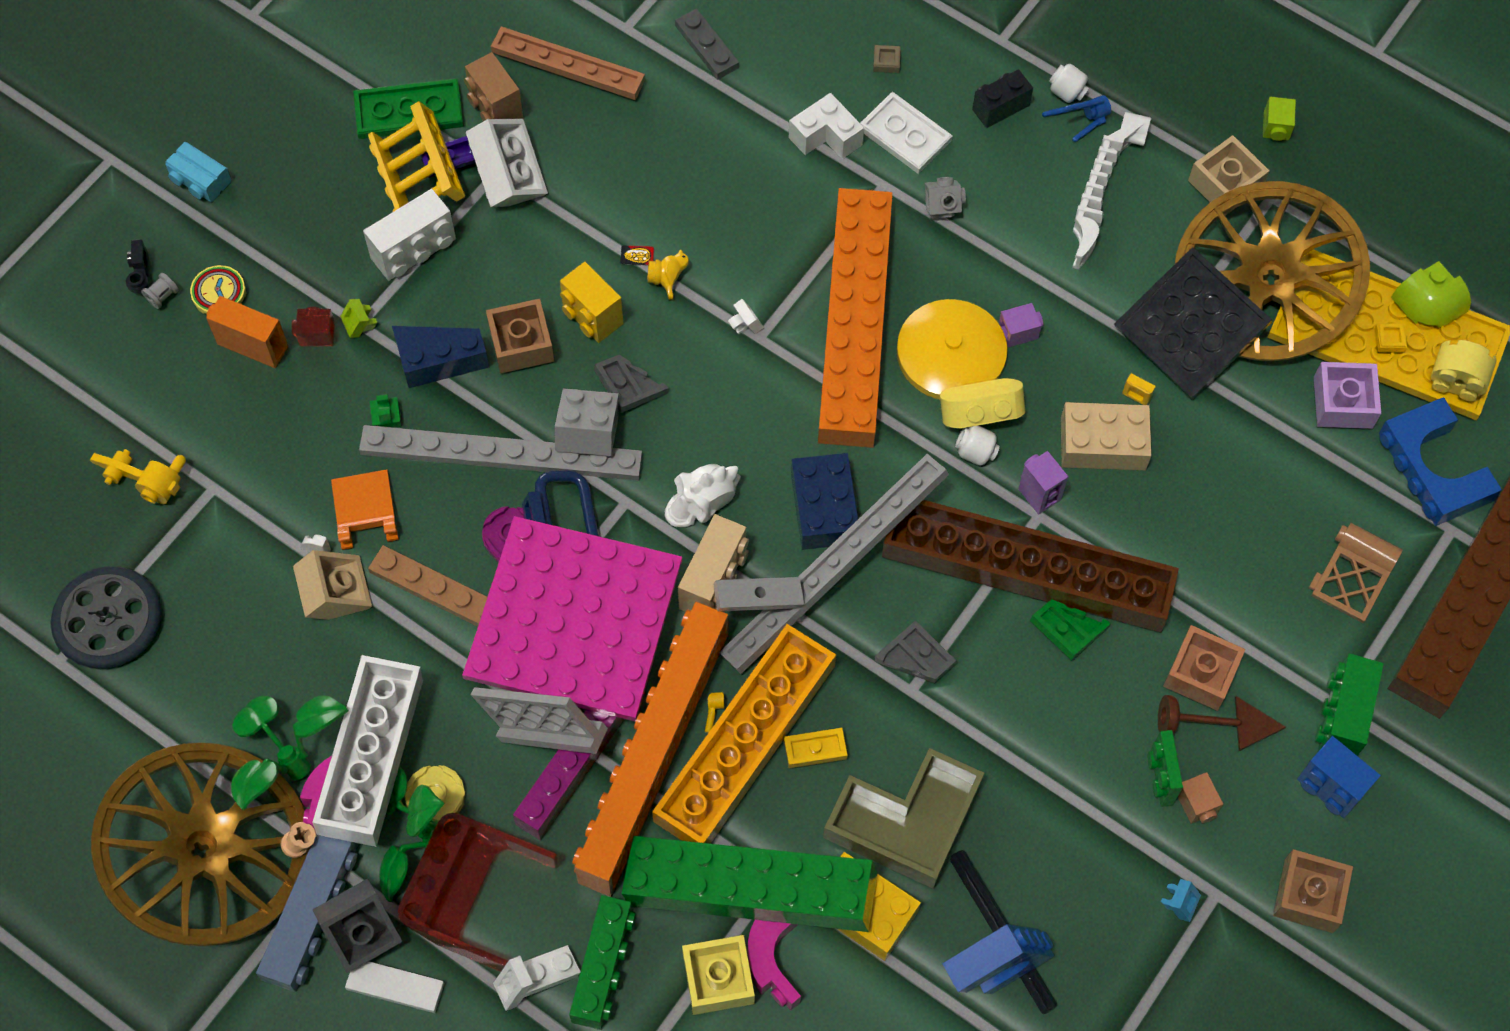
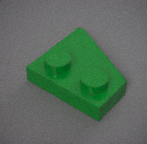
(1068, 627)

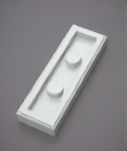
(396, 986)

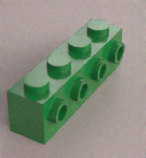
(601, 963)

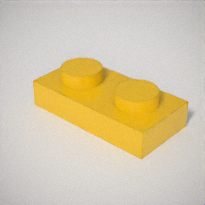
(815, 747)

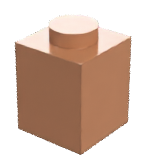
(1200, 799)

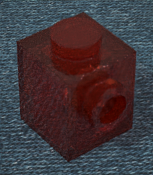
(314, 327)

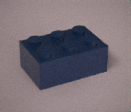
(823, 498)

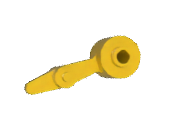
(154, 483)

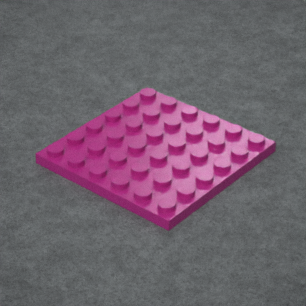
(573, 618)

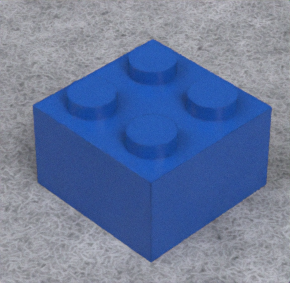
(1337, 777)

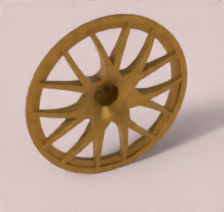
(1284, 261)
(187, 831)

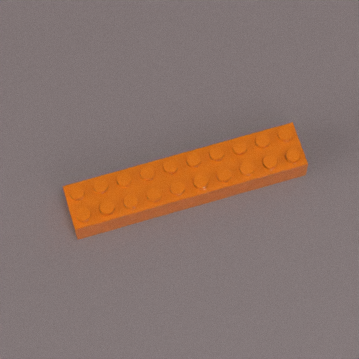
(855, 318)
(651, 750)

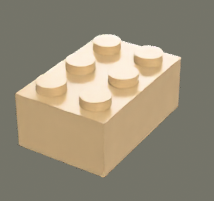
(1105, 436)
(715, 559)

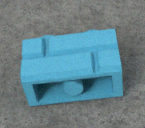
(197, 172)

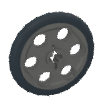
(96, 582)

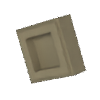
(886, 59)

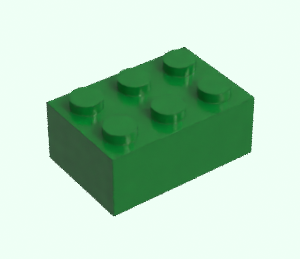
(1350, 703)

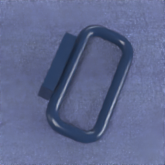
(536, 503)

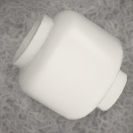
(1069, 83)
(977, 445)

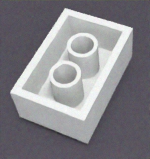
(410, 235)

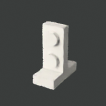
(528, 977)

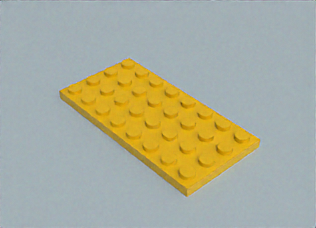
(1405, 370)

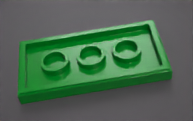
(389, 109)

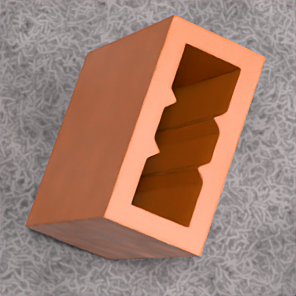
(247, 331)

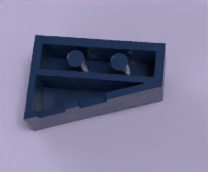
(439, 352)

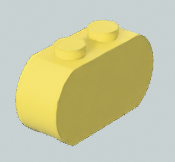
(982, 403)

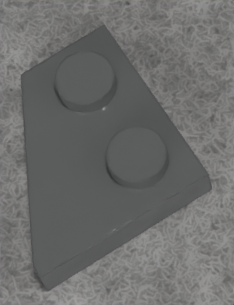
(629, 382)
(916, 654)

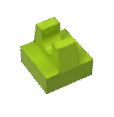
(356, 319)

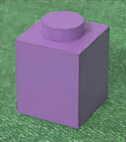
(1021, 324)

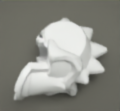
(701, 494)

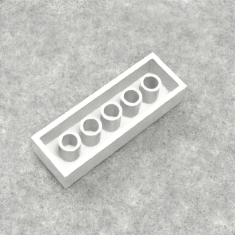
(368, 751)

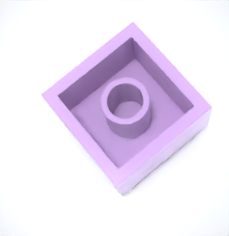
(1347, 395)

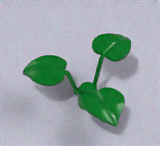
(257, 777)
(420, 823)

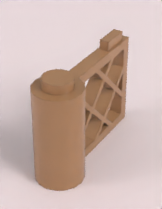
(1363, 550)

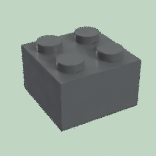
(357, 925)

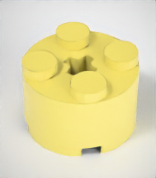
(1463, 369)

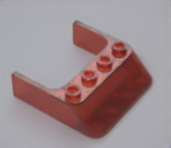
(451, 878)

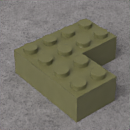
(909, 833)

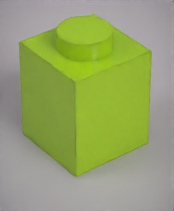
(1279, 118)

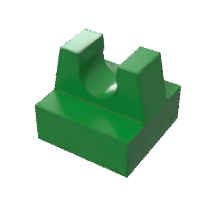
(385, 412)

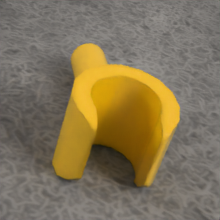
(715, 701)

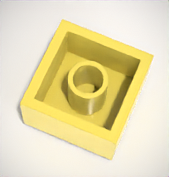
(718, 974)

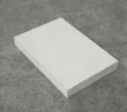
(905, 132)

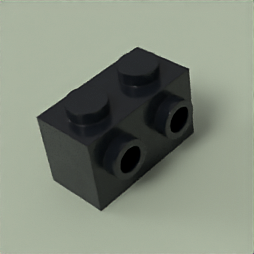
(1002, 98)

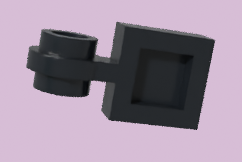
(138, 260)

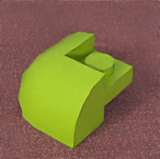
(1433, 296)

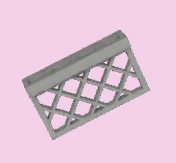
(540, 720)

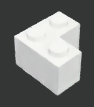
(828, 123)

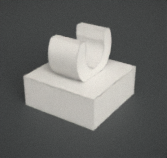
(745, 318)

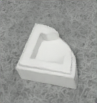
(317, 543)

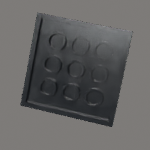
(1193, 323)

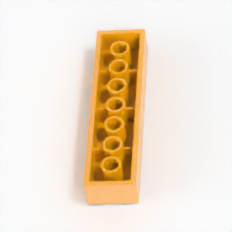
(744, 737)

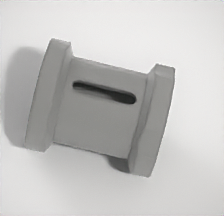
(159, 290)

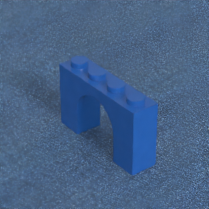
(1440, 497)
(999, 959)

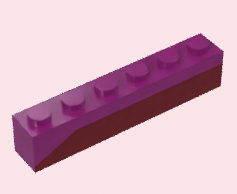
(559, 782)

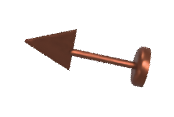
(1250, 722)

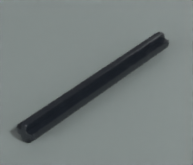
(996, 920)

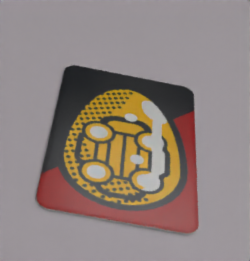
(636, 255)

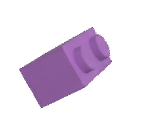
(1042, 482)

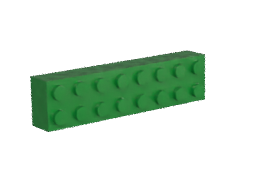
(750, 883)

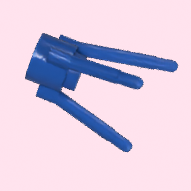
(1093, 109)

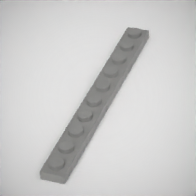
(495, 452)
(837, 560)

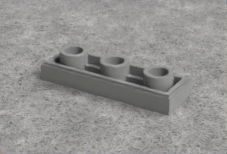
(774, 594)

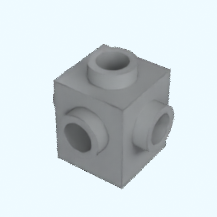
(944, 197)

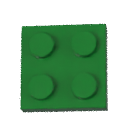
(1166, 768)

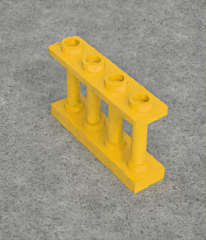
(432, 143)

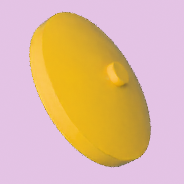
(950, 346)

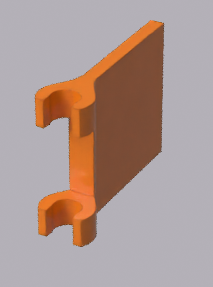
(362, 504)

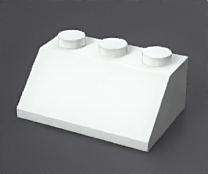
(506, 161)

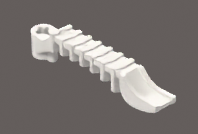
(1089, 213)

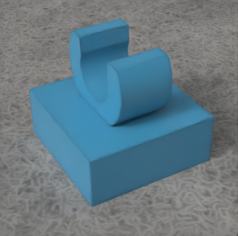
(1184, 899)

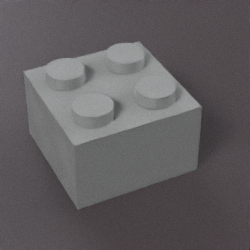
(586, 422)

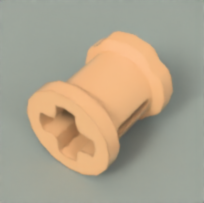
(301, 831)

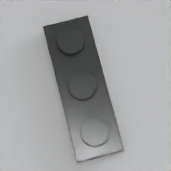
(707, 44)

